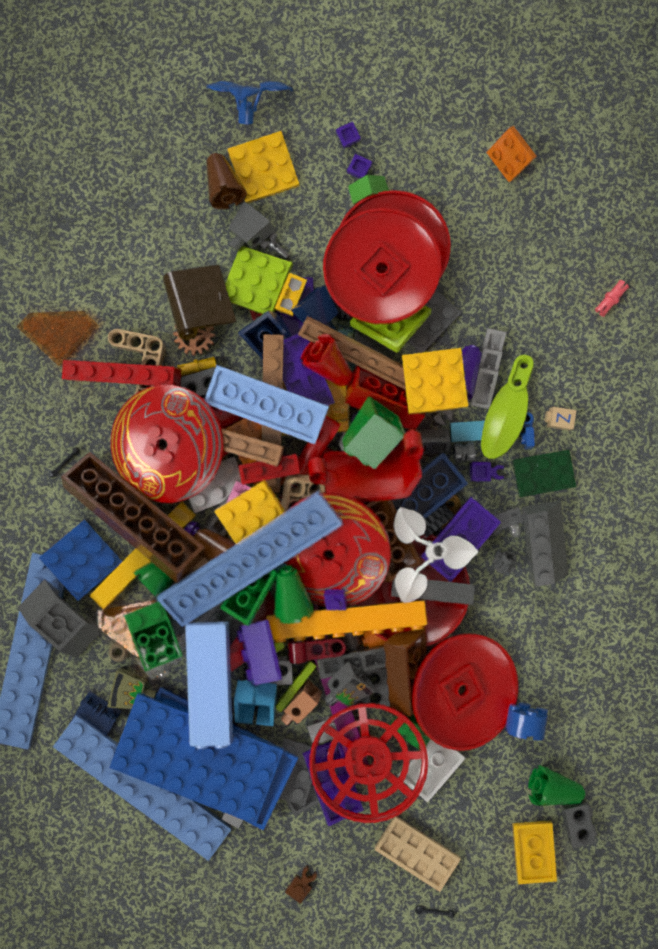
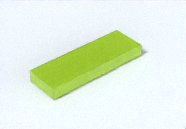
(297, 683)

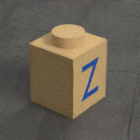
(560, 418)

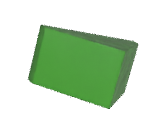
(367, 186)

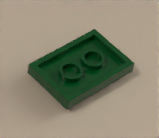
(544, 473)

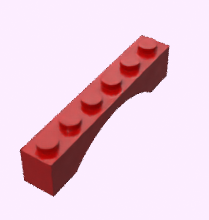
(120, 373)

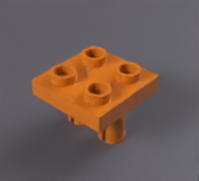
(511, 154)

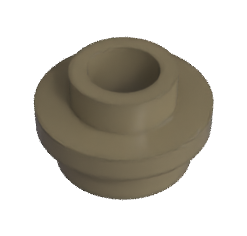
(113, 655)

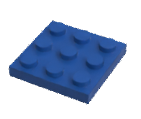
(80, 560)

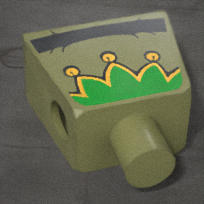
(126, 687)

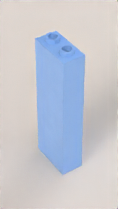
(209, 684)

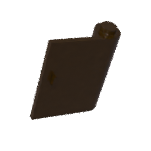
(198, 299)

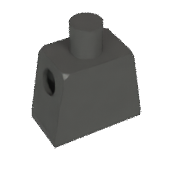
(249, 228)

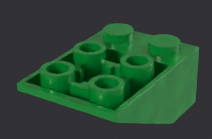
(153, 635)

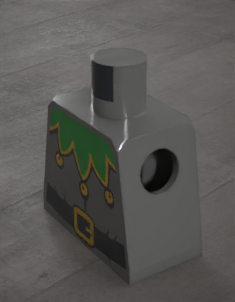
(349, 686)

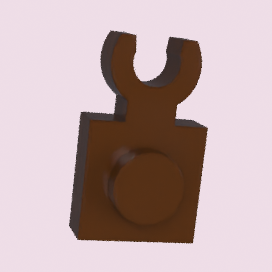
(300, 886)

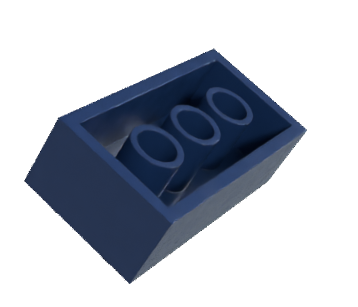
(437, 485)

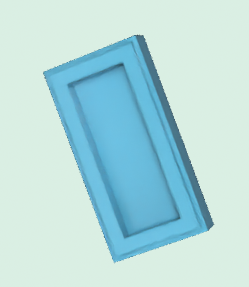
(466, 431)

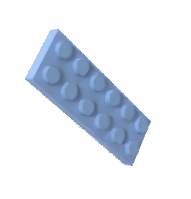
(266, 404)

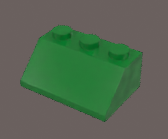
(247, 601)

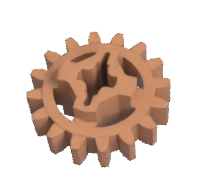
(194, 343)

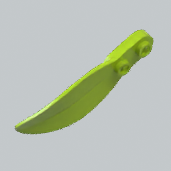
(507, 411)

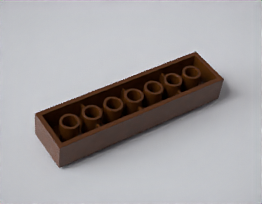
(133, 517)

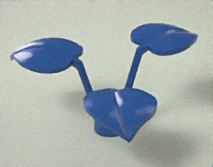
(241, 92)

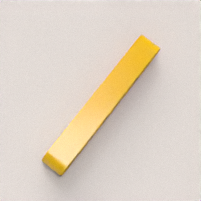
(123, 574)

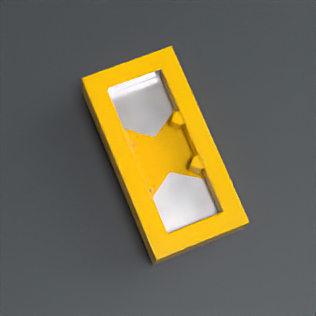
(290, 294)

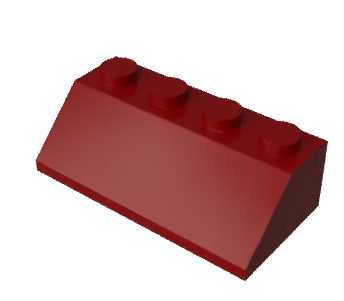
(386, 393)

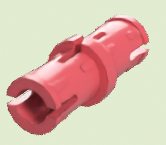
(612, 298)

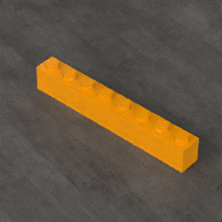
(353, 620)

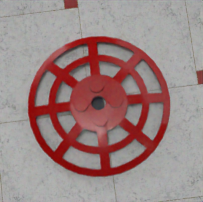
(372, 773)

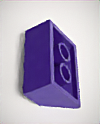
(259, 652)

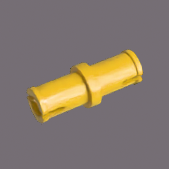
(197, 366)

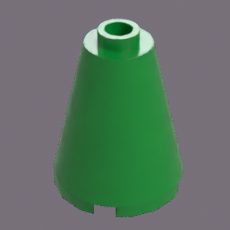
(154, 578)
(291, 597)
(553, 788)

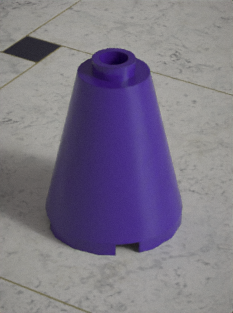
(471, 362)

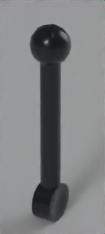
(75, 451)
(418, 909)

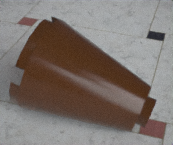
(223, 183)
(213, 542)

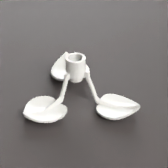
(454, 551)

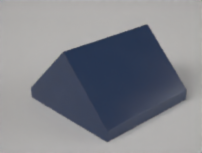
(266, 324)

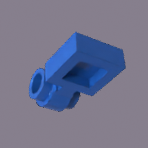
(527, 436)

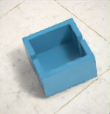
(249, 696)

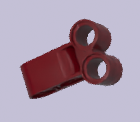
(302, 650)

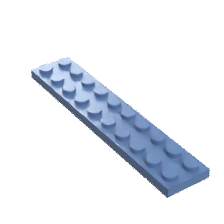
(250, 559)
(26, 668)
(176, 814)

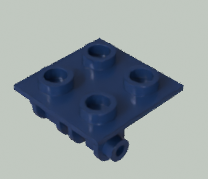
(96, 712)

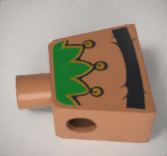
(302, 703)

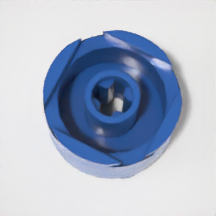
(526, 721)

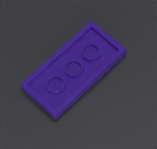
(470, 523)

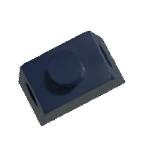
(317, 306)

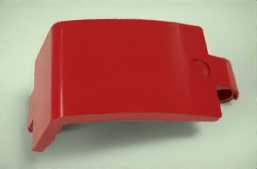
(388, 481)

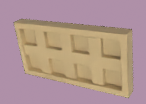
(417, 853)

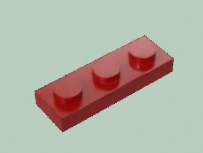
(261, 471)

